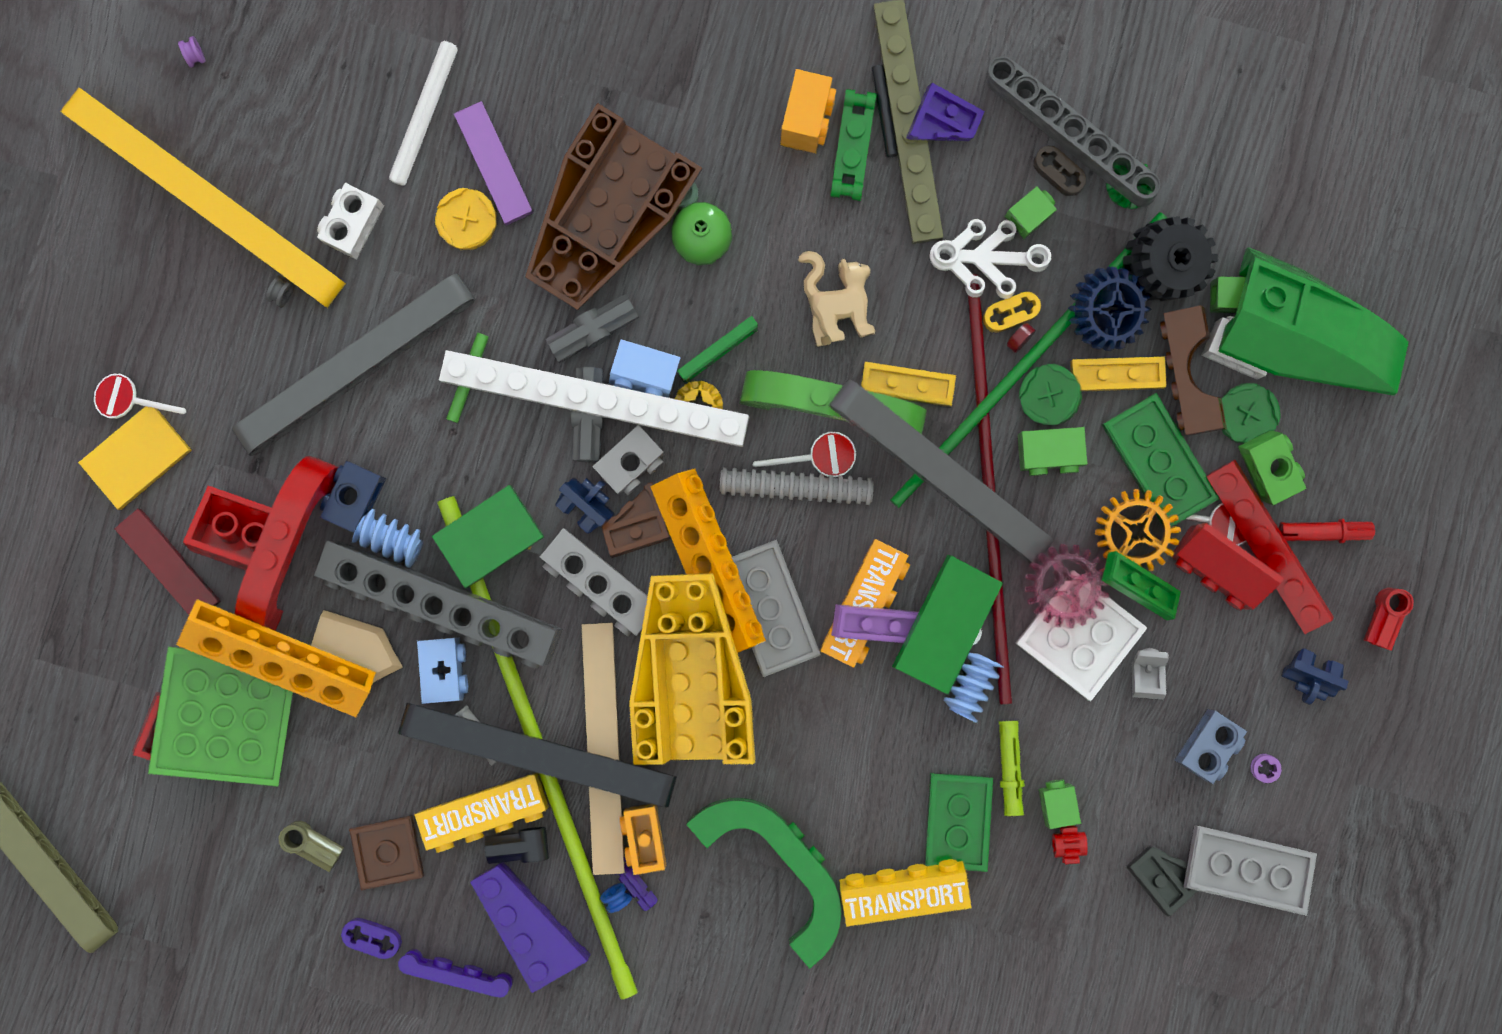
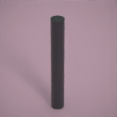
(884, 111)

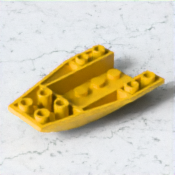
(688, 678)

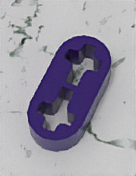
(367, 945)

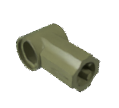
(314, 846)

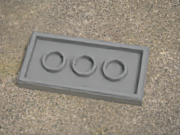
(776, 608)
(1250, 870)

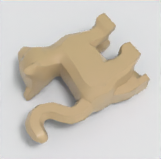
(837, 305)

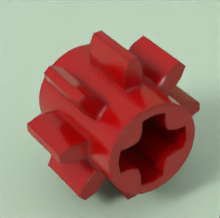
(1069, 844)

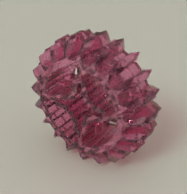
(1073, 599)

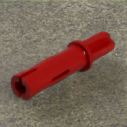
(1327, 531)

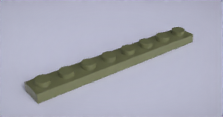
(904, 102)

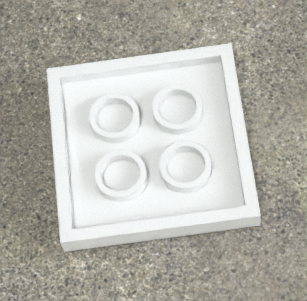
(1087, 653)

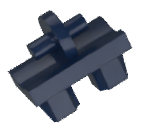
(588, 499)
(1312, 680)

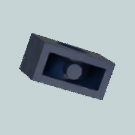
(367, 487)

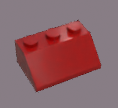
(226, 527)
(1225, 567)

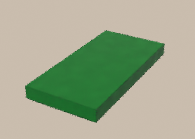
(1160, 458)
(947, 624)

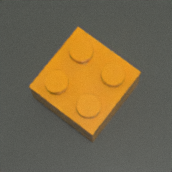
(806, 110)

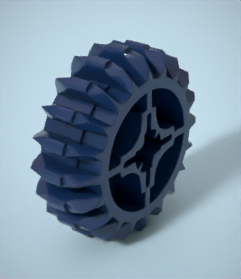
(1111, 333)

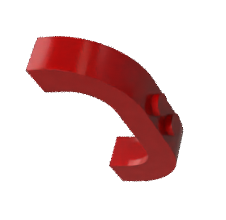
(279, 539)

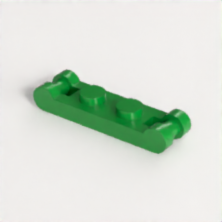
(853, 145)

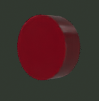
(1021, 337)

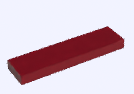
(165, 561)

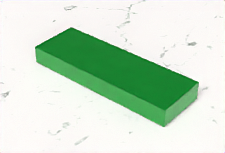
(718, 349)
(1141, 585)

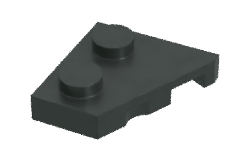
(1162, 879)

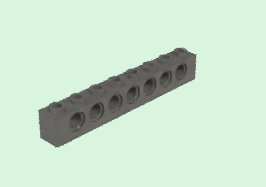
(334, 570)

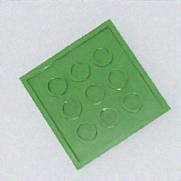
(218, 722)

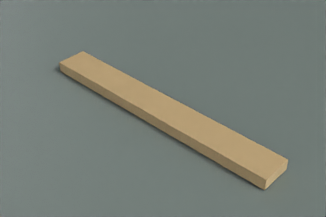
(602, 740)

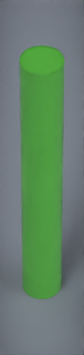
(462, 392)

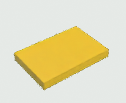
(135, 456)

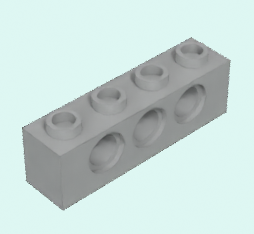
(567, 546)

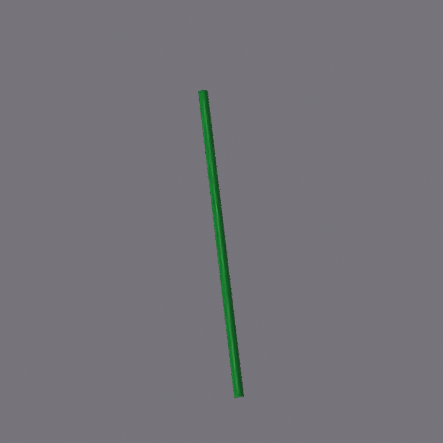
(1004, 386)

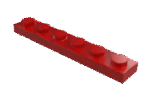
(1270, 546)

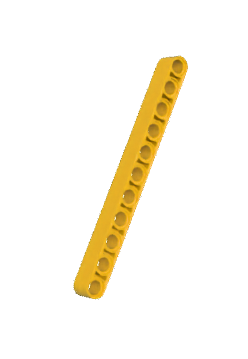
(203, 197)

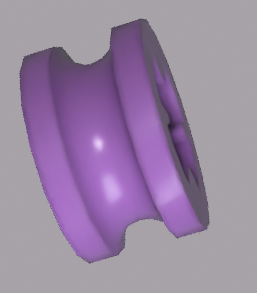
(191, 51)
(1275, 774)

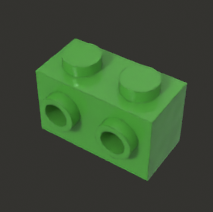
(1052, 450)

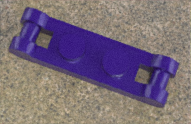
(444, 972)

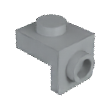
(1149, 674)

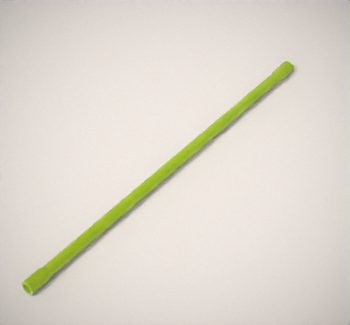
(619, 969)

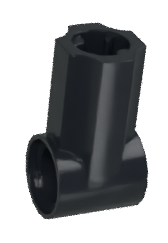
(525, 845)

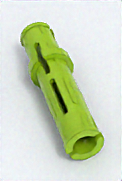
(1011, 770)

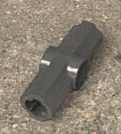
(592, 328)
(587, 426)

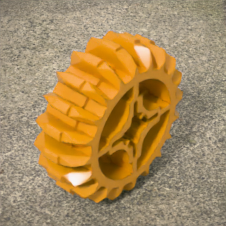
(1153, 507)

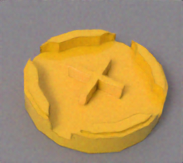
(466, 219)

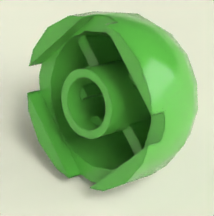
(700, 246)

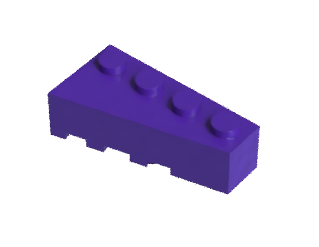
(528, 929)

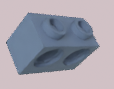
(1204, 741)

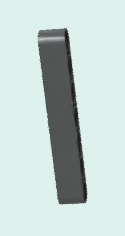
(1077, 145)

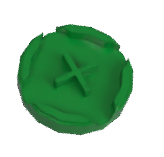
(1050, 394)
(1249, 412)

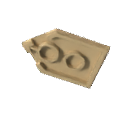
(356, 643)

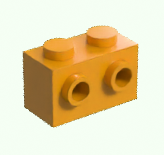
(644, 839)

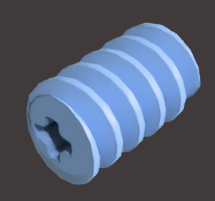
(388, 538)
(972, 686)

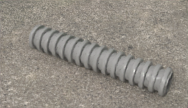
(796, 486)

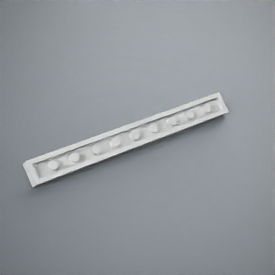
(594, 398)

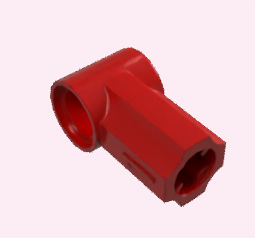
(1385, 621)

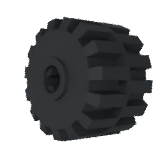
(1171, 258)

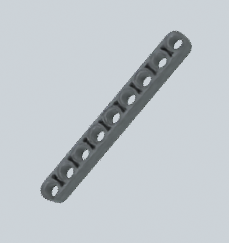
(353, 364)
(940, 471)

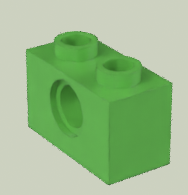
(1258, 457)

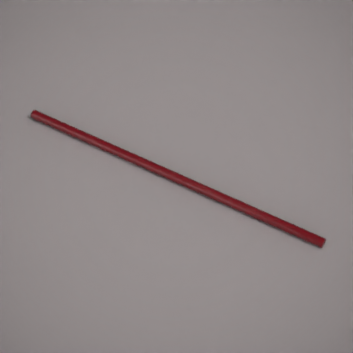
(988, 479)

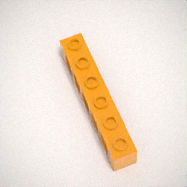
(705, 550)
(276, 658)

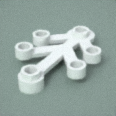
(984, 257)

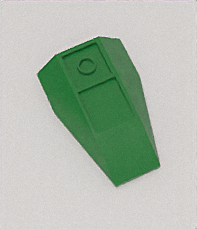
(1310, 330)

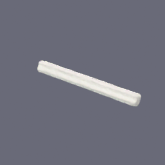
(423, 113)

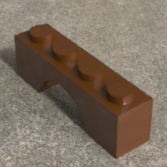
(1186, 332)

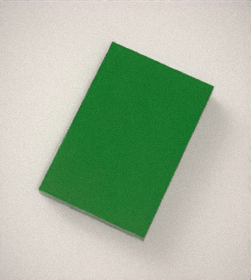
(488, 536)
(959, 820)

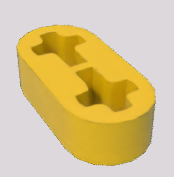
(1009, 305)

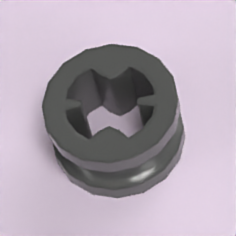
(279, 291)

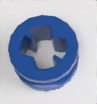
(616, 897)

